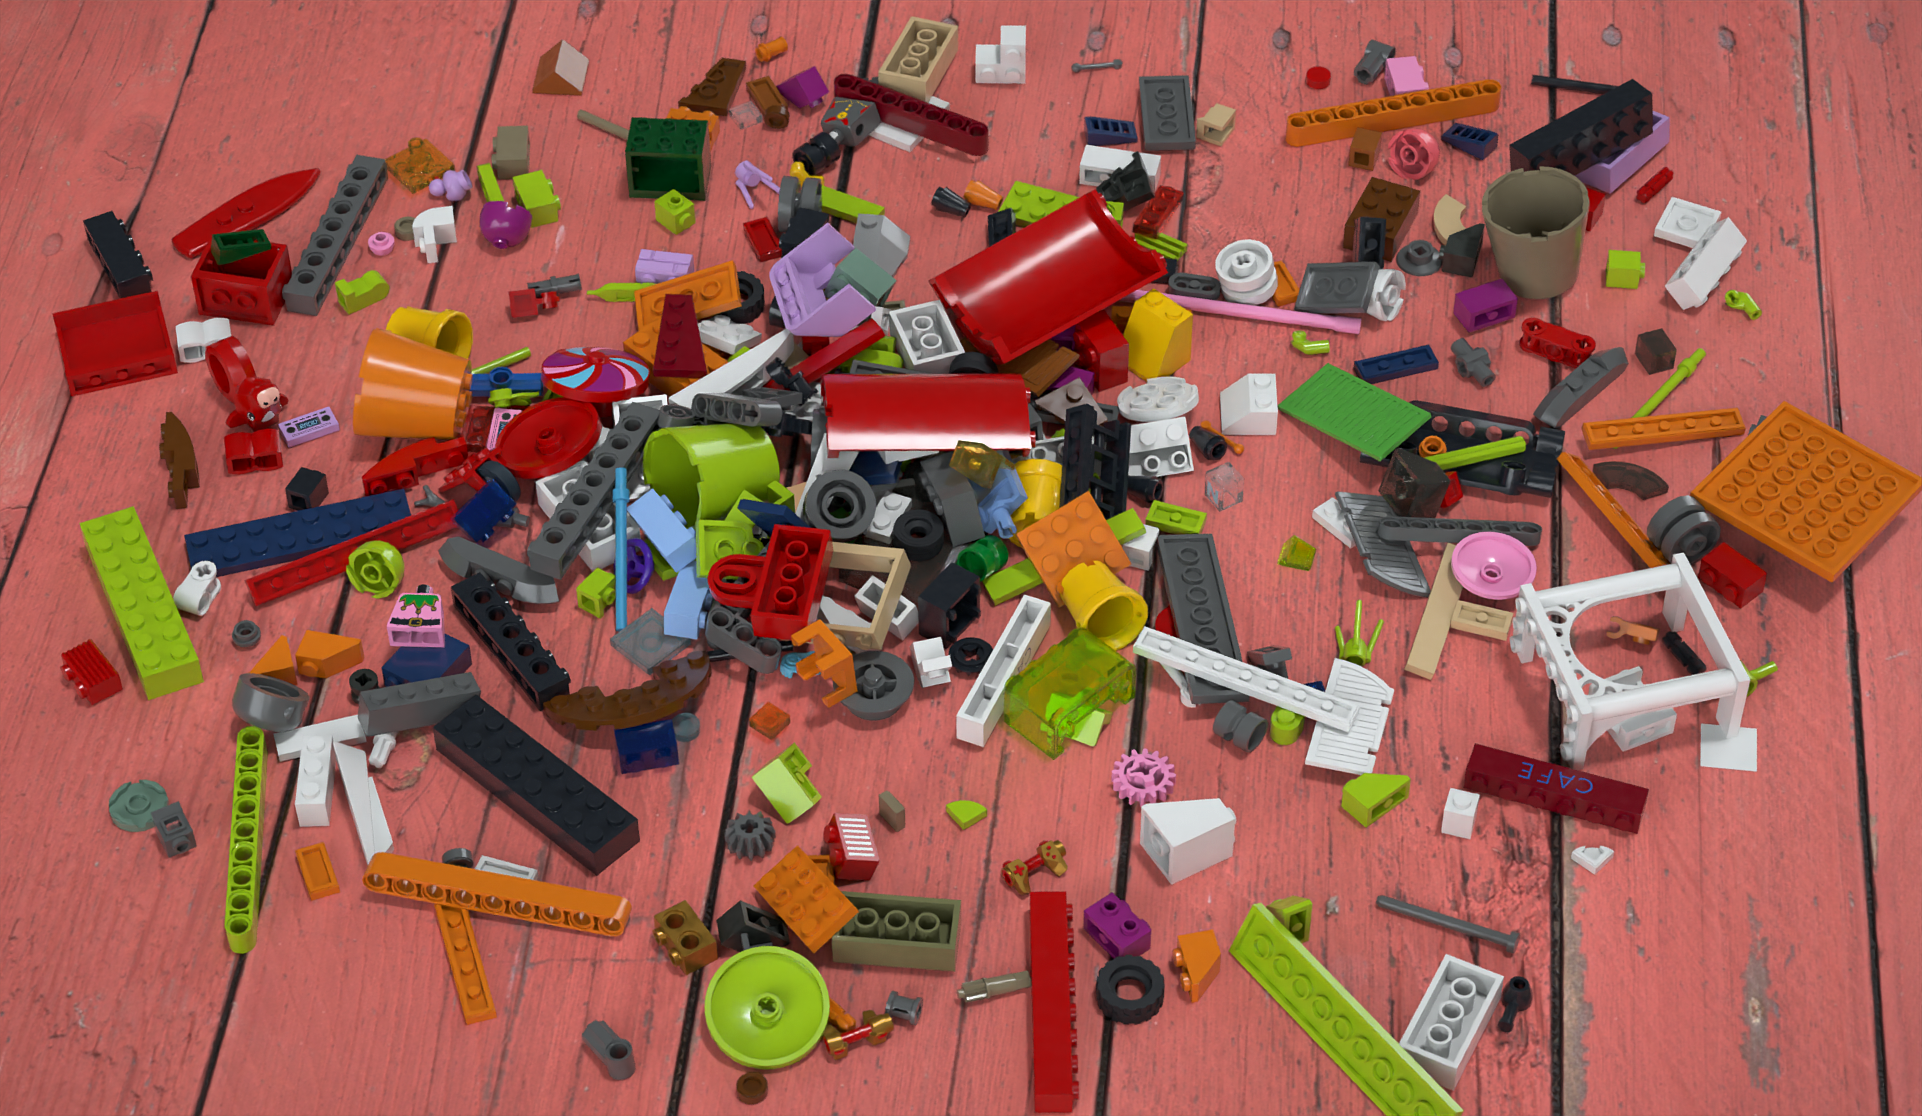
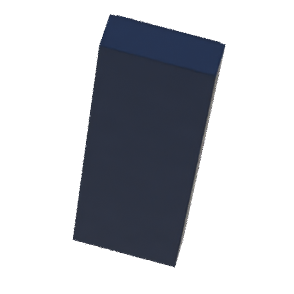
(1396, 364)

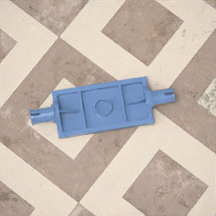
(1000, 501)

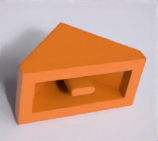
(277, 662)

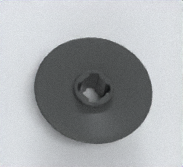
(1419, 258)

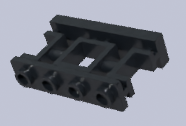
(1080, 456)

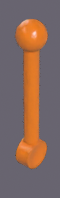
(1238, 448)

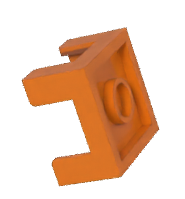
(829, 658)

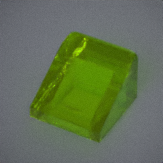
(1297, 554)

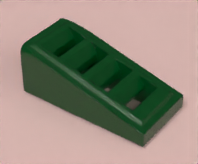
(238, 245)

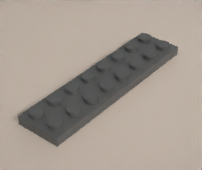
(1199, 606)

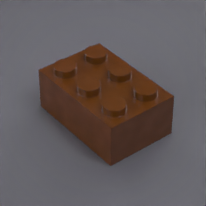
(1388, 201)

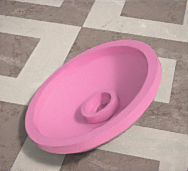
(1493, 565)

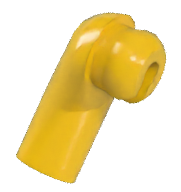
(798, 170)

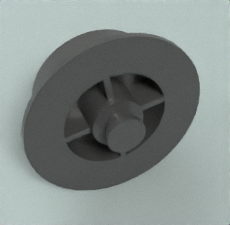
(882, 685)

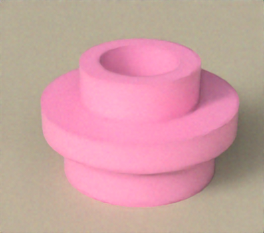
(381, 243)

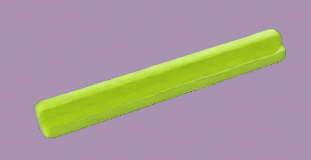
(1479, 453)

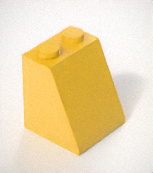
(1158, 336)

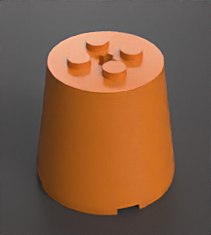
(411, 390)

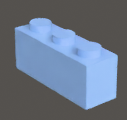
(665, 529)
(687, 604)

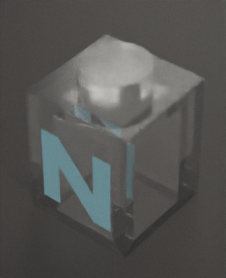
(1224, 486)

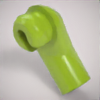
(1309, 347)

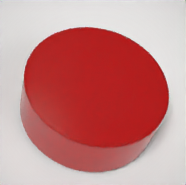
(1318, 77)

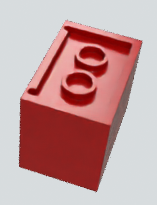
(244, 288)

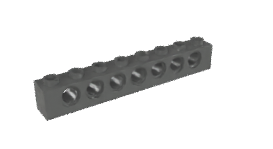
(335, 235)
(592, 493)

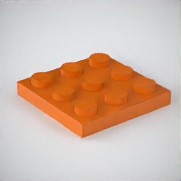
(1069, 538)

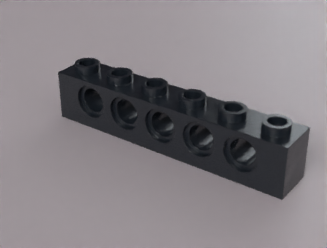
(510, 640)

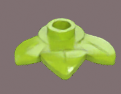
(504, 398)

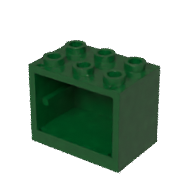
(668, 157)

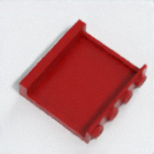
(114, 343)

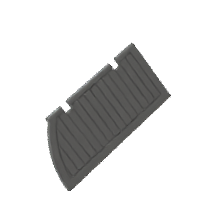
(1387, 560)

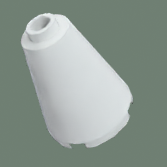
(1385, 298)

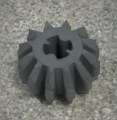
(750, 835)

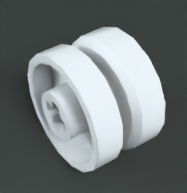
(1246, 272)

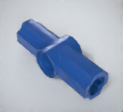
(504, 378)

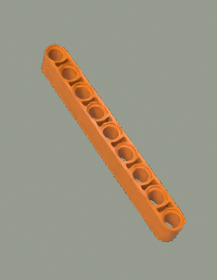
(1393, 112)
(497, 894)

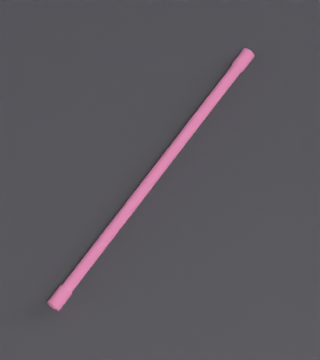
(1337, 323)

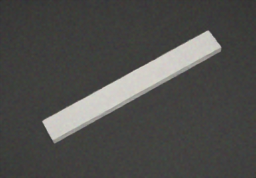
(1246, 679)

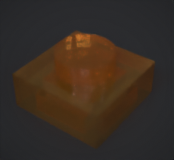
(769, 720)

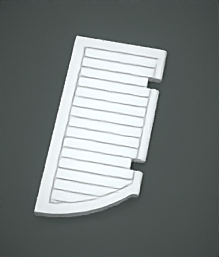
(1349, 750)

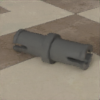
(560, 285)

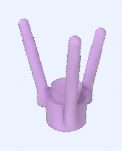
(750, 176)

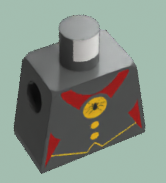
(850, 120)

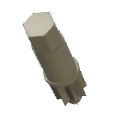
(994, 986)

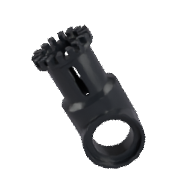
(795, 383)

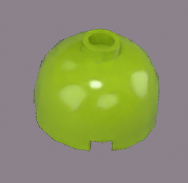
(376, 568)

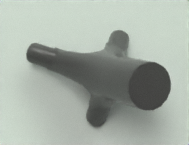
(431, 500)

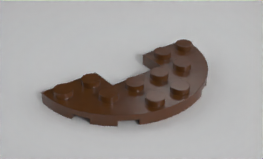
(636, 706)

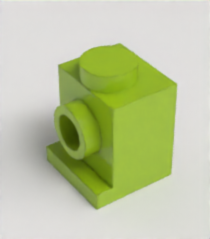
(597, 592)

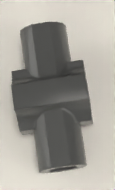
(1473, 362)

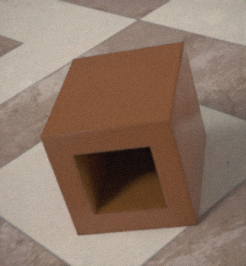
(1365, 149)

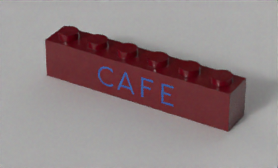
(1556, 788)

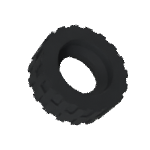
(753, 305)
(1130, 1010)

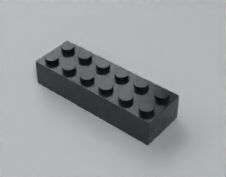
(1588, 132)

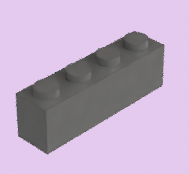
(414, 703)

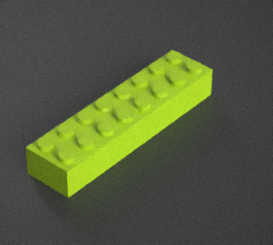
(141, 603)

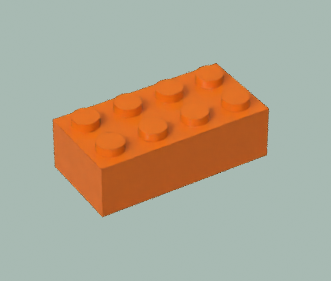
(644, 345)

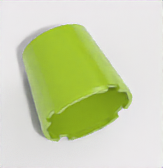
(709, 467)

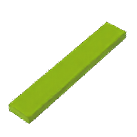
(1023, 575)

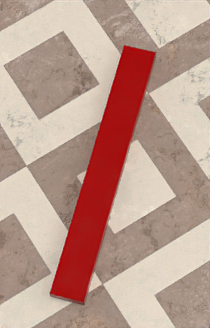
(335, 558)

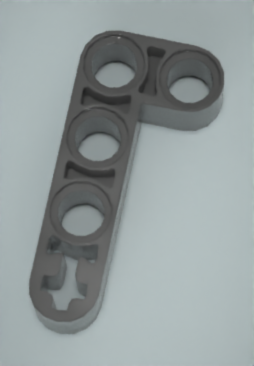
(735, 409)

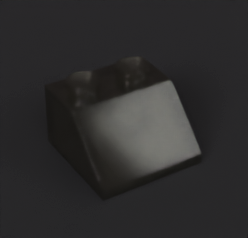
(1413, 485)

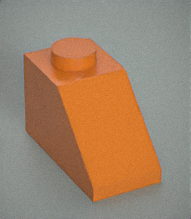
(327, 654)

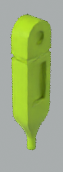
(618, 291)

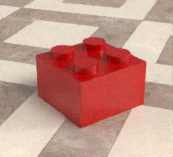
(1102, 350)

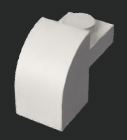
(434, 228)
(930, 662)

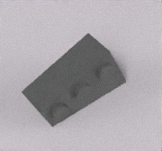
(952, 499)

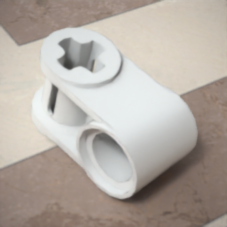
(198, 589)

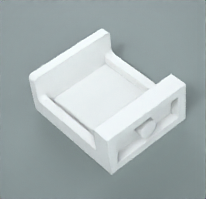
(1642, 727)

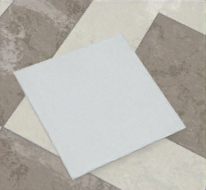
(1729, 753)

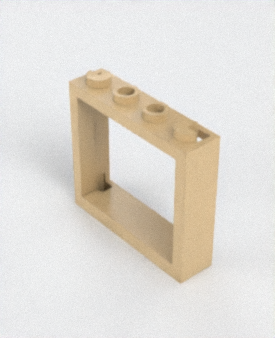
(876, 560)

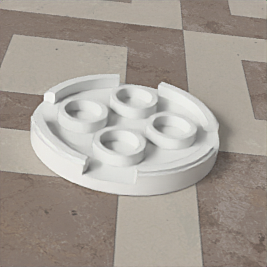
(1158, 399)

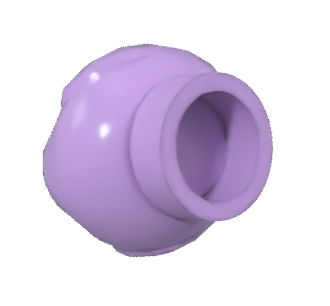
(453, 182)

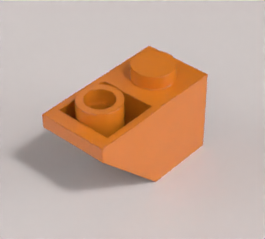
(1199, 961)

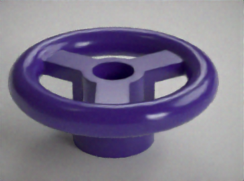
(637, 565)

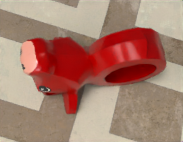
(255, 398)

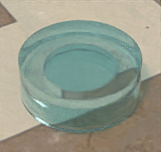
(686, 727)

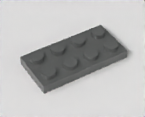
(1167, 113)

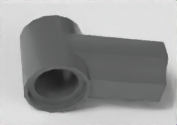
(1373, 61)
(610, 1049)

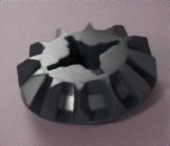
(969, 647)

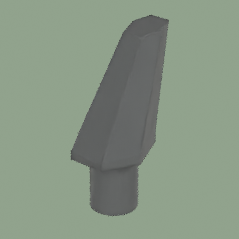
(516, 518)

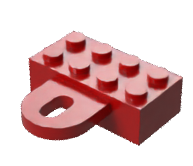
(782, 586)

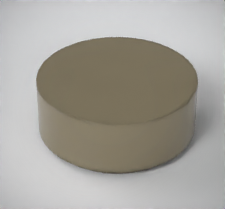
(404, 228)

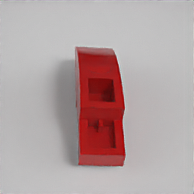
(404, 466)

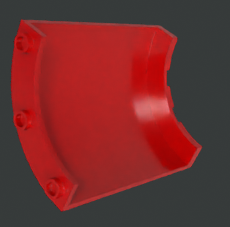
(1045, 278)
(925, 412)

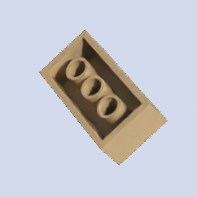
(919, 58)

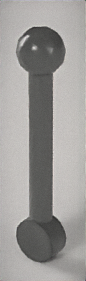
(1116, 64)

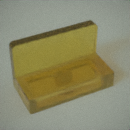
(978, 462)

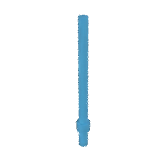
(621, 497)

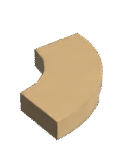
(1447, 217)

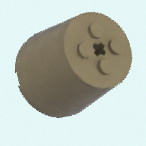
(1537, 229)

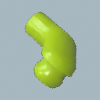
(1743, 302)

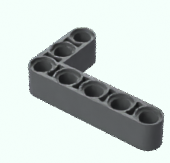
(736, 628)

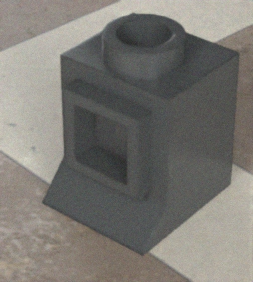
(173, 829)

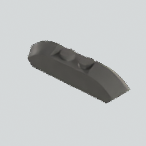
(1581, 386)
(506, 573)

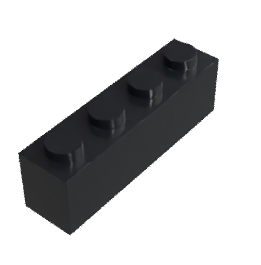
(117, 255)

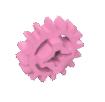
(1143, 777)

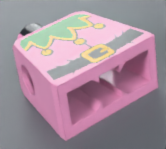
(417, 619)

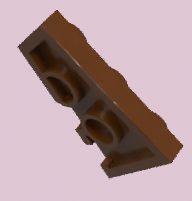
(717, 89)

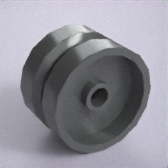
(793, 197)
(1683, 528)

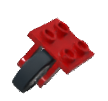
(488, 469)

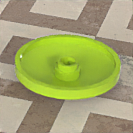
(767, 1007)

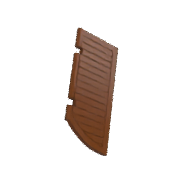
(1037, 366)

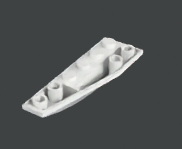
(741, 373)
(1155, 449)

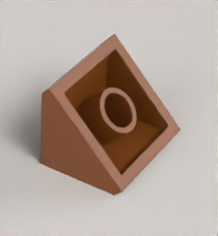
(561, 71)

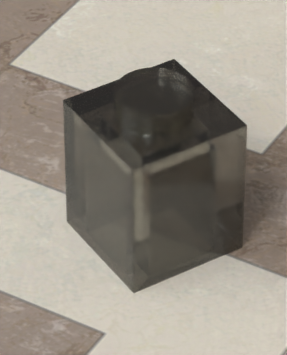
(1655, 351)

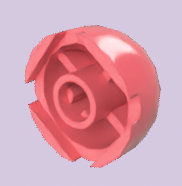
(1413, 153)

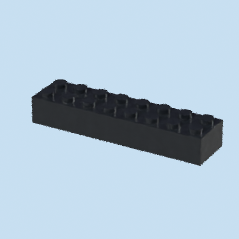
(536, 784)

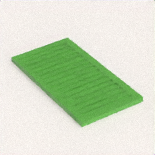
(1354, 411)

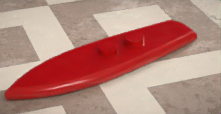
(246, 210)

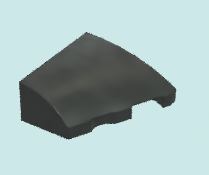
(1128, 184)

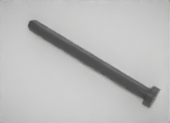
(1510, 941)

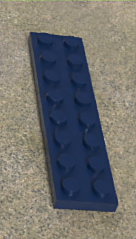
(293, 534)

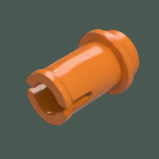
(766, 51)

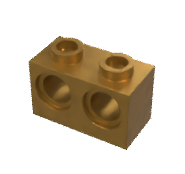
(685, 938)

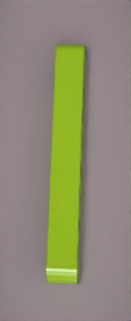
(246, 840)

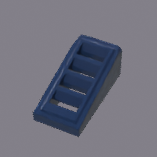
(1103, 131)
(1476, 140)

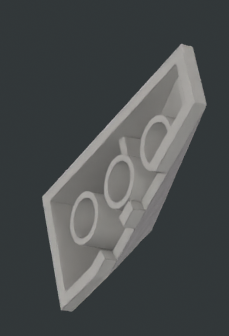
(881, 241)

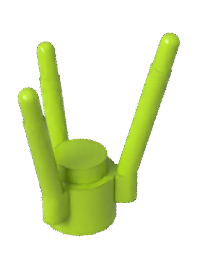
(1356, 649)

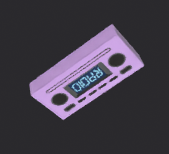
(308, 427)

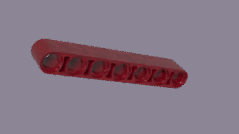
(917, 115)

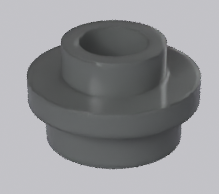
(246, 633)

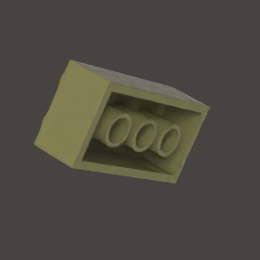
(900, 932)

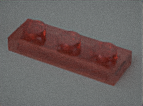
(1158, 212)

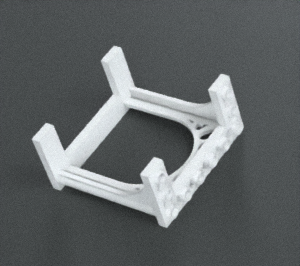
(1596, 713)

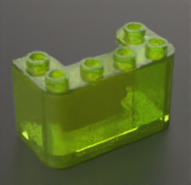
(1065, 688)

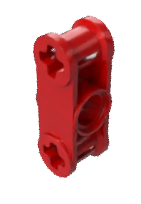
(1555, 342)

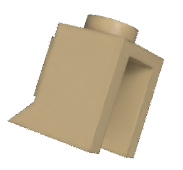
(1216, 124)

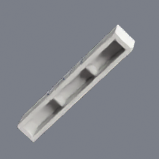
(1009, 657)

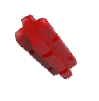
(1654, 185)

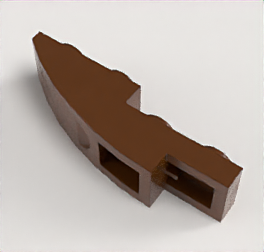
(180, 460)

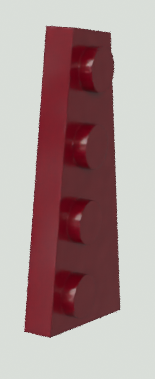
(679, 341)

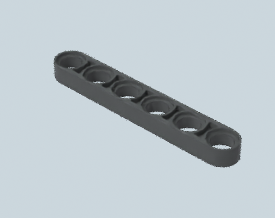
(1454, 529)

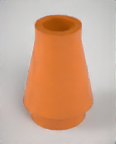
(981, 195)

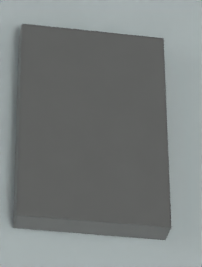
(1337, 287)

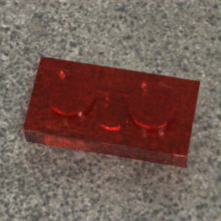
(477, 427)

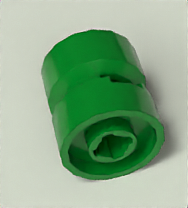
(984, 556)

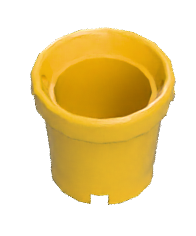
(443, 330)
(1042, 486)
(1104, 604)

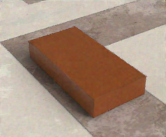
(765, 94)

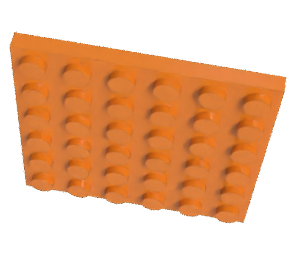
(1807, 491)

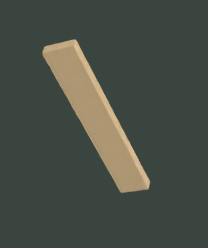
(1435, 619)

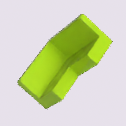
(786, 784)

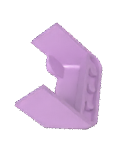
(800, 282)

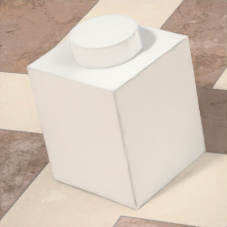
(1460, 813)

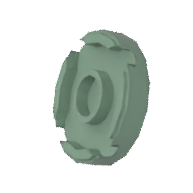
(133, 803)

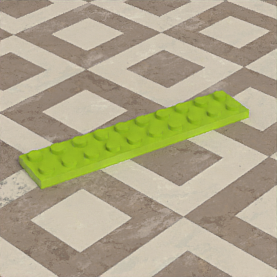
(1337, 1020)

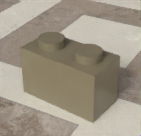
(512, 151)

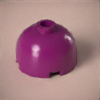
(503, 224)

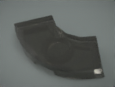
(1631, 478)

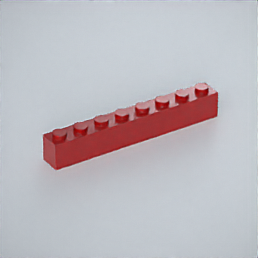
(1051, 1003)

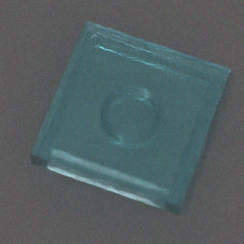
(646, 643)

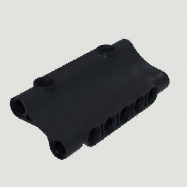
(1513, 474)

